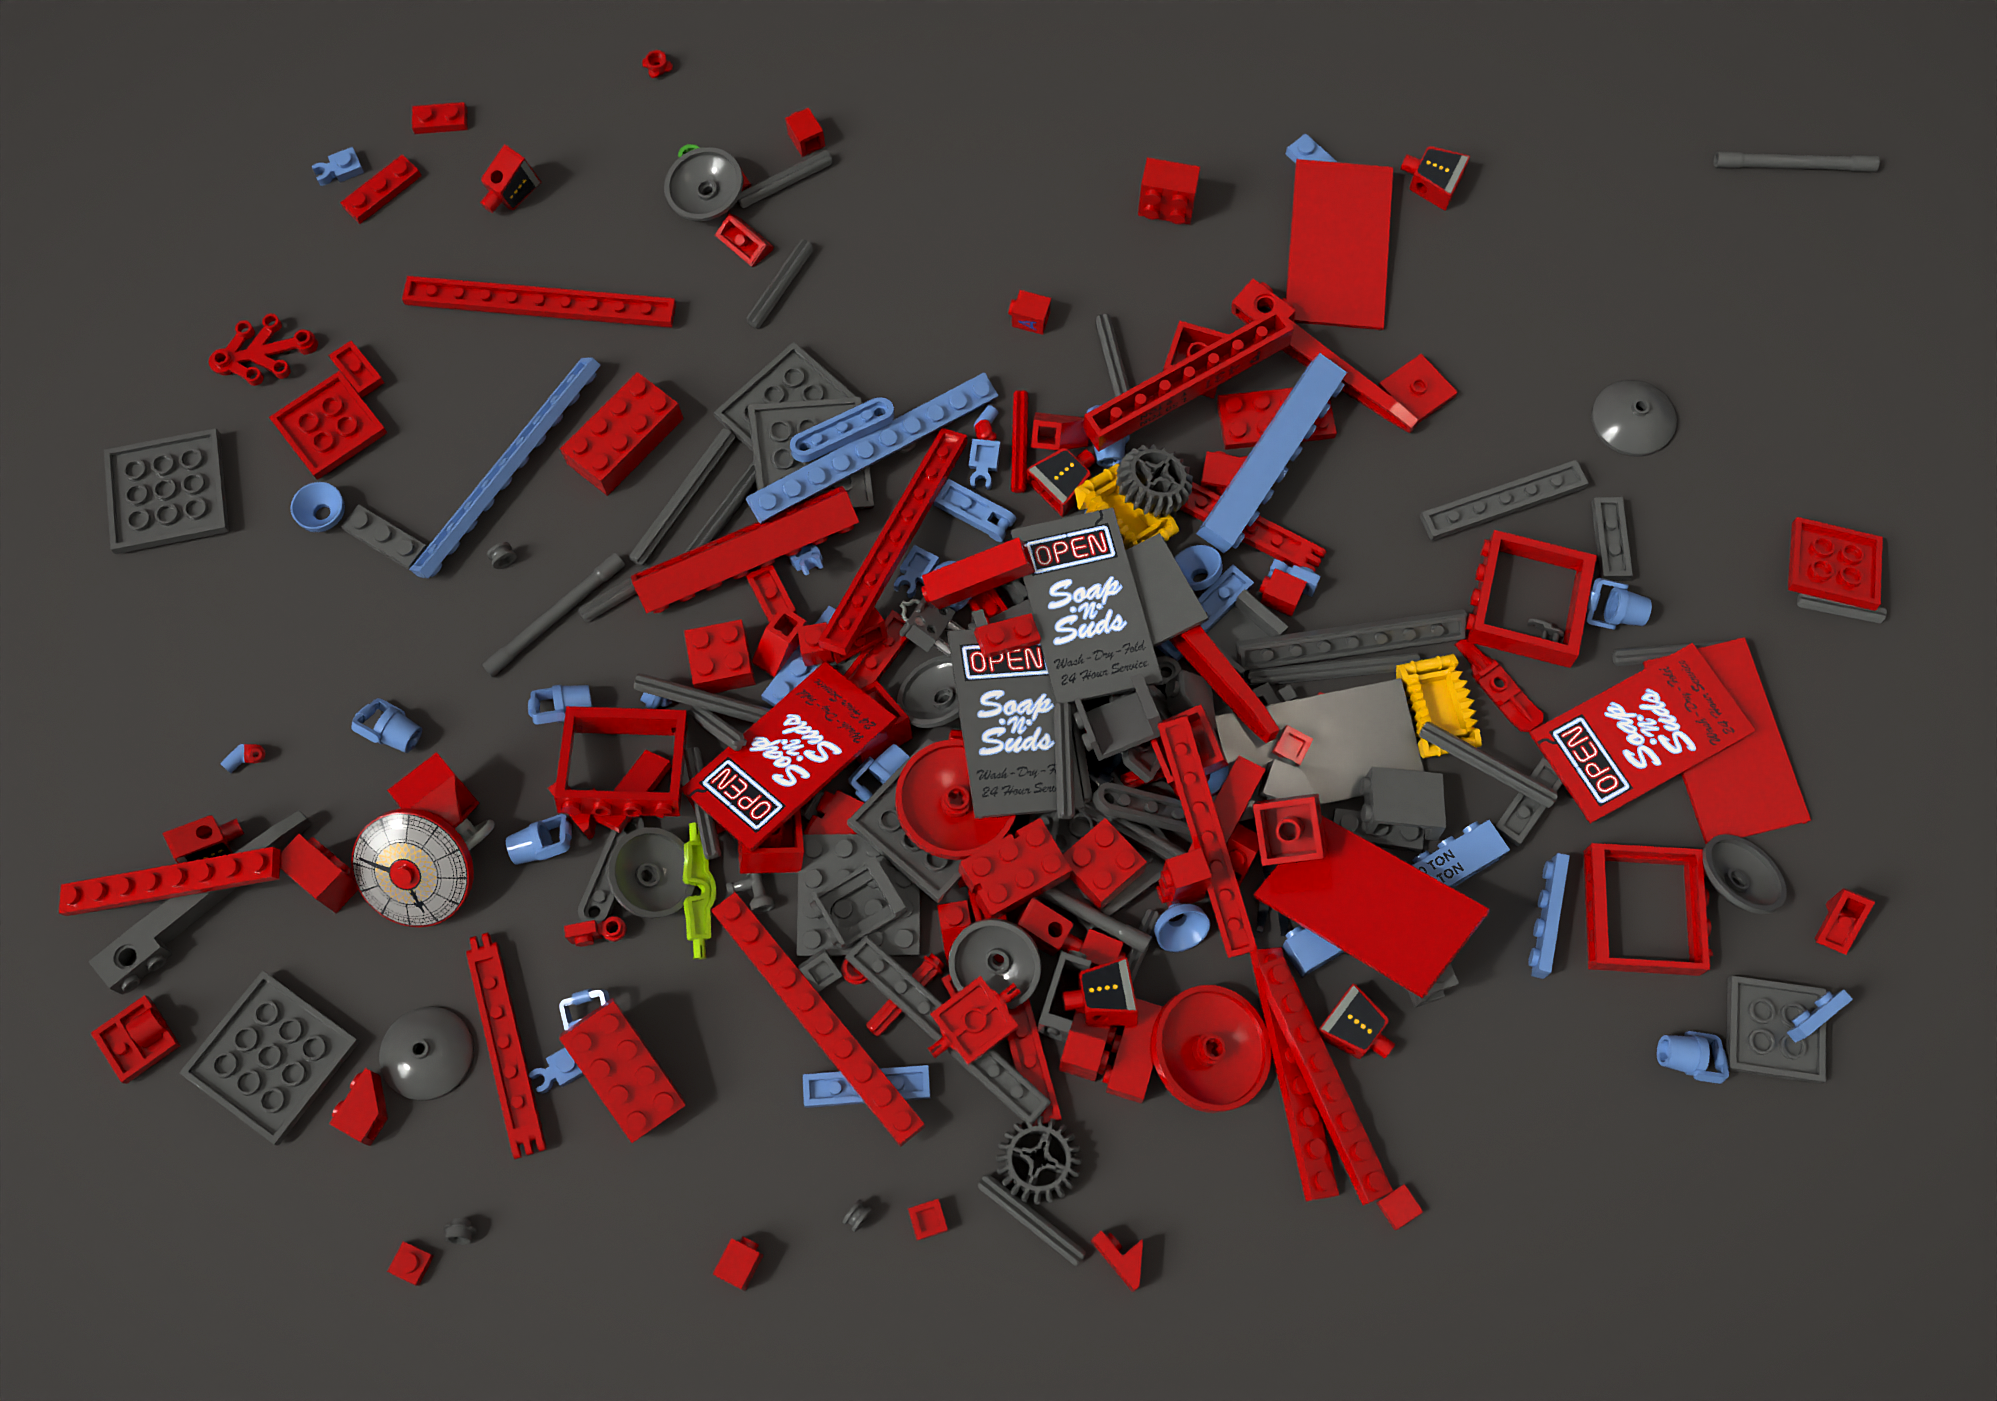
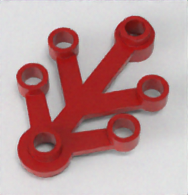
(259, 350)

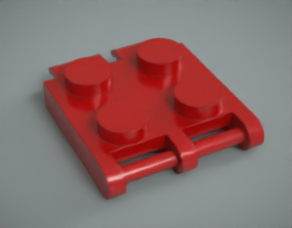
(836, 812)

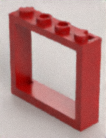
(1519, 643)
(622, 721)
(1596, 907)

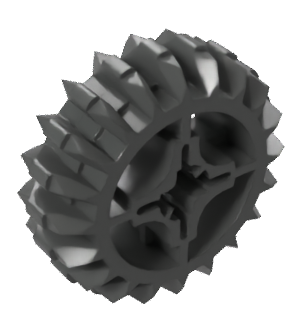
(1154, 480)
(1052, 1166)

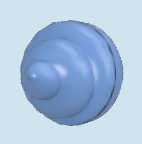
(654, 701)

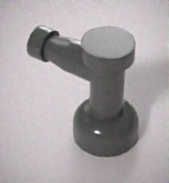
(761, 901)

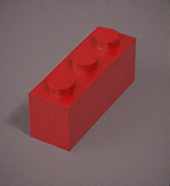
(1184, 879)
(1134, 1058)

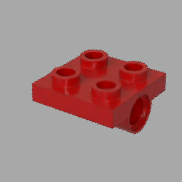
(135, 1039)

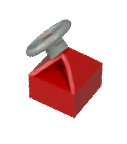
(441, 792)

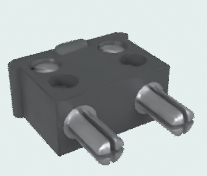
(927, 625)

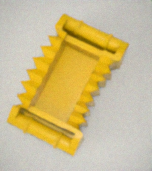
(1134, 526)
(1439, 698)

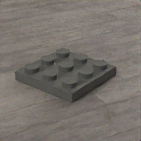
(1757, 1028)

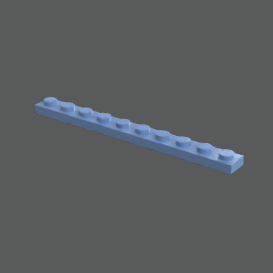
(871, 448)
(500, 474)

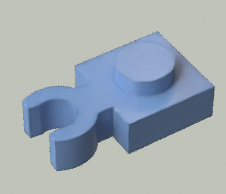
(341, 165)
(984, 458)
(807, 559)
(914, 566)
(1300, 572)
(561, 1069)

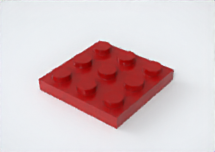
(328, 425)
(1835, 563)

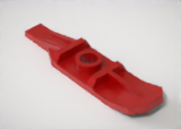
(1509, 698)

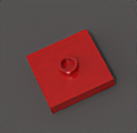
(1419, 387)

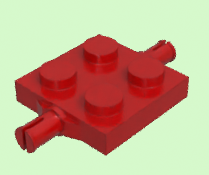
(974, 1020)

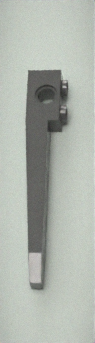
(153, 932)

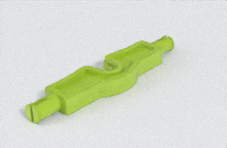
(698, 908)

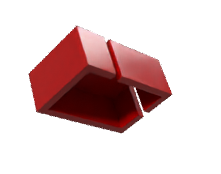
(1015, 869)

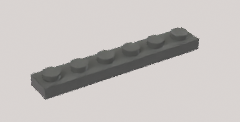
(1503, 500)

